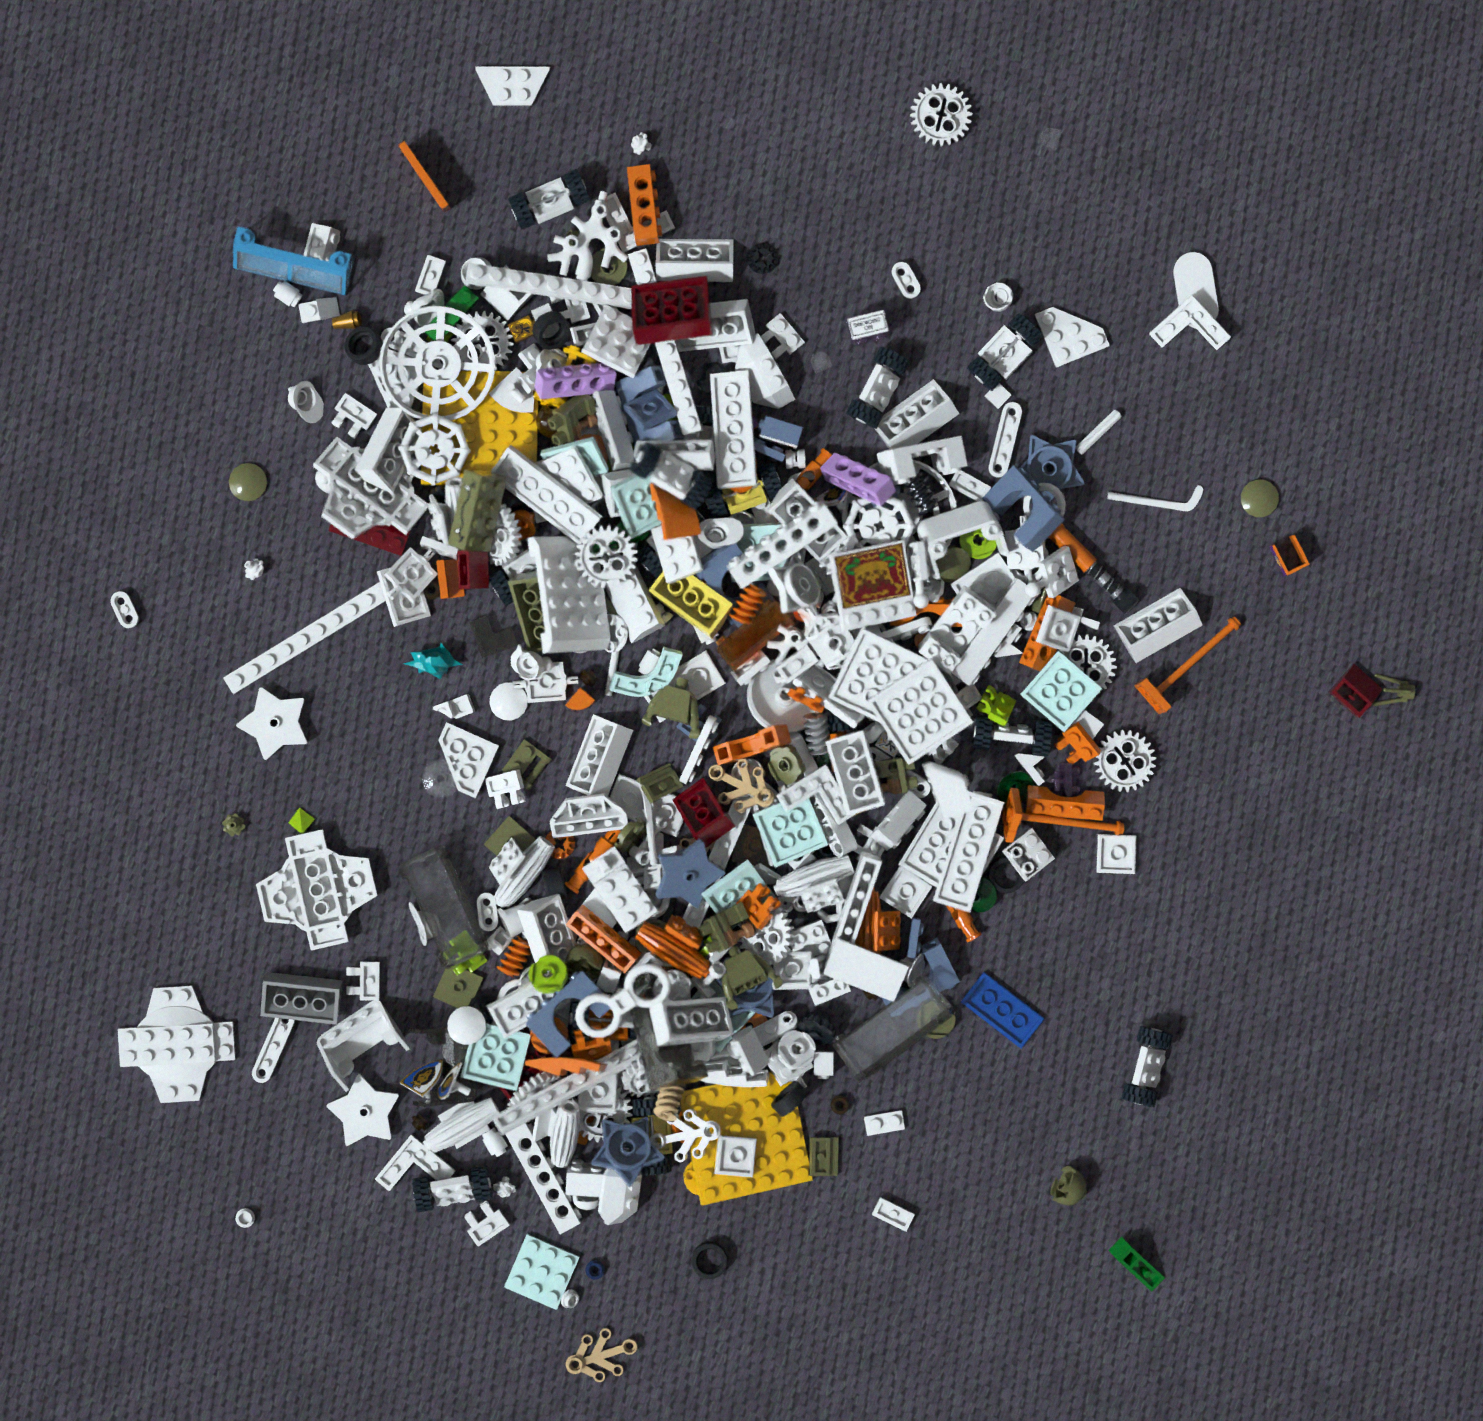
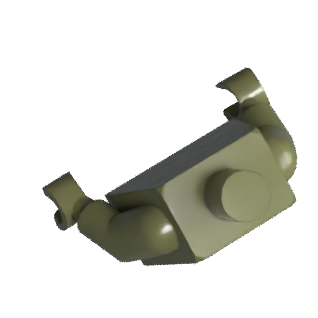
(675, 705)
(745, 972)

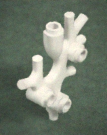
(588, 230)
(801, 640)

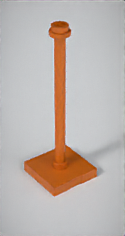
(1154, 694)
(1013, 815)

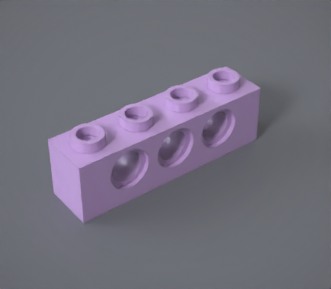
(574, 380)
(858, 479)

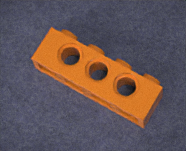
(644, 175)
(1037, 654)
(603, 938)

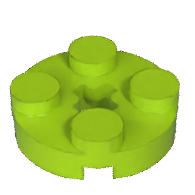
(975, 551)
(541, 967)

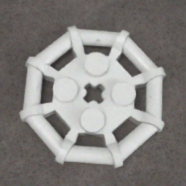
(431, 438)
(877, 514)

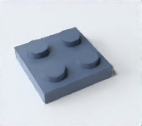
(650, 410)
(913, 944)

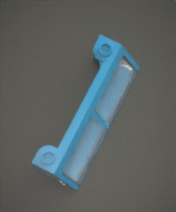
(292, 267)

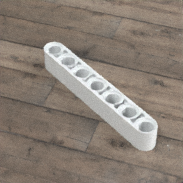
(837, 835)

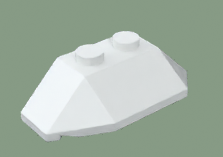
(766, 380)
(587, 816)
(616, 1198)

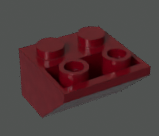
(473, 570)
(1355, 691)

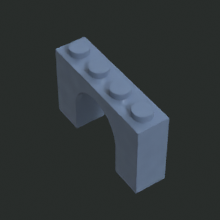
(641, 384)
(1044, 515)
(714, 570)
(941, 970)
(543, 1022)

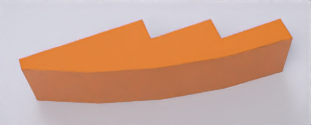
(560, 1065)

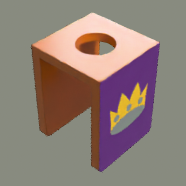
(1285, 572)

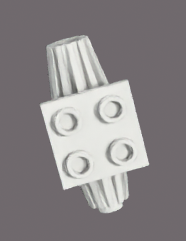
(444, 513)
(518, 869)
(816, 882)
(461, 1124)
(563, 1127)

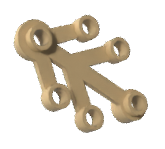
(743, 787)
(598, 1356)

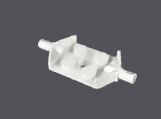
(820, 632)

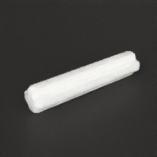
(1094, 435)

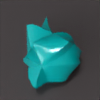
(434, 661)

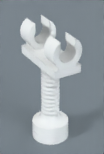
(716, 971)

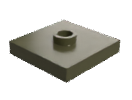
(503, 834)
(458, 989)

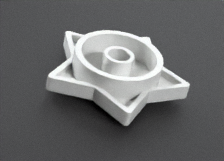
(796, 586)
(287, 715)
(376, 1103)

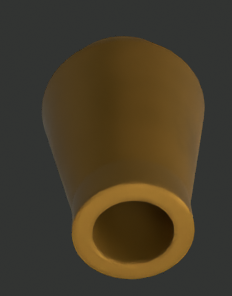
(347, 321)

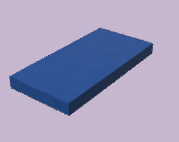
(1002, 1010)

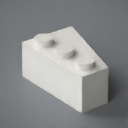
(899, 821)

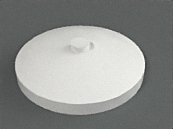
(771, 704)

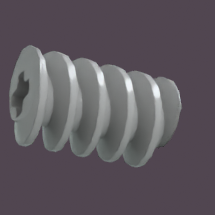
(818, 733)

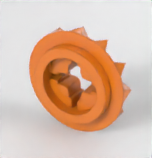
(569, 846)

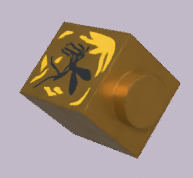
(522, 329)

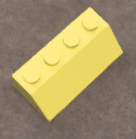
(693, 602)

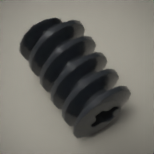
(920, 494)

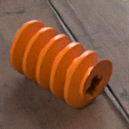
(748, 604)
(515, 957)

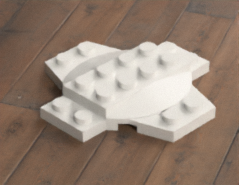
(358, 505)
(316, 889)
(176, 1044)

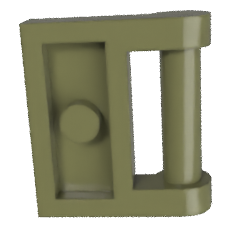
(521, 760)

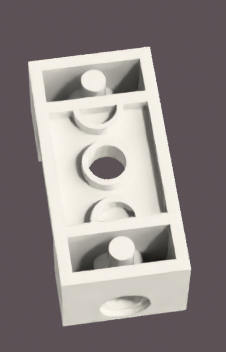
(946, 456)
(942, 642)
(815, 938)

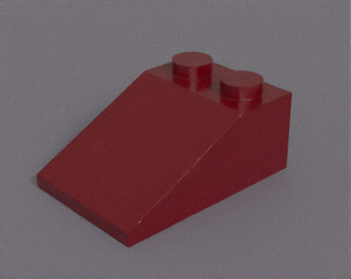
(703, 813)

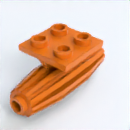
(878, 928)
(675, 945)

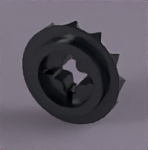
(760, 267)
(482, 999)

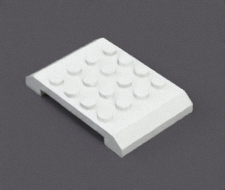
(570, 605)

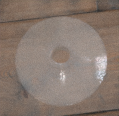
(430, 782)

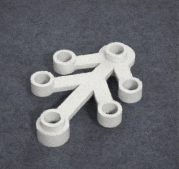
(689, 1135)

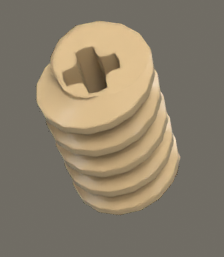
(668, 1102)

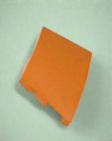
(676, 517)

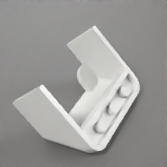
(956, 522)
(949, 789)
(356, 1036)

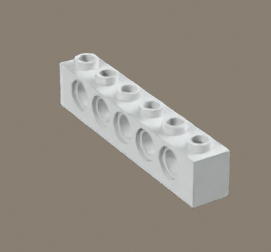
(777, 554)
(562, 1222)

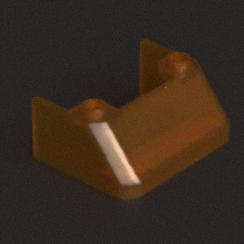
(752, 637)

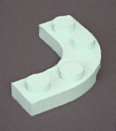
(651, 682)

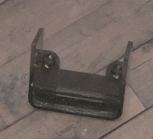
(452, 1054)

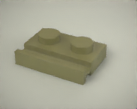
(660, 783)
(823, 1156)

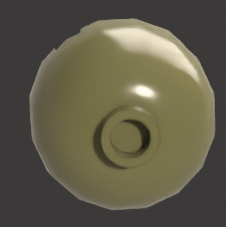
(584, 959)
(1069, 1188)

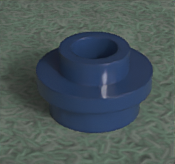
(599, 1274)

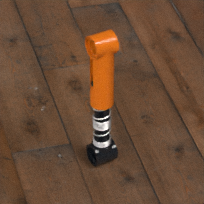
(1086, 561)

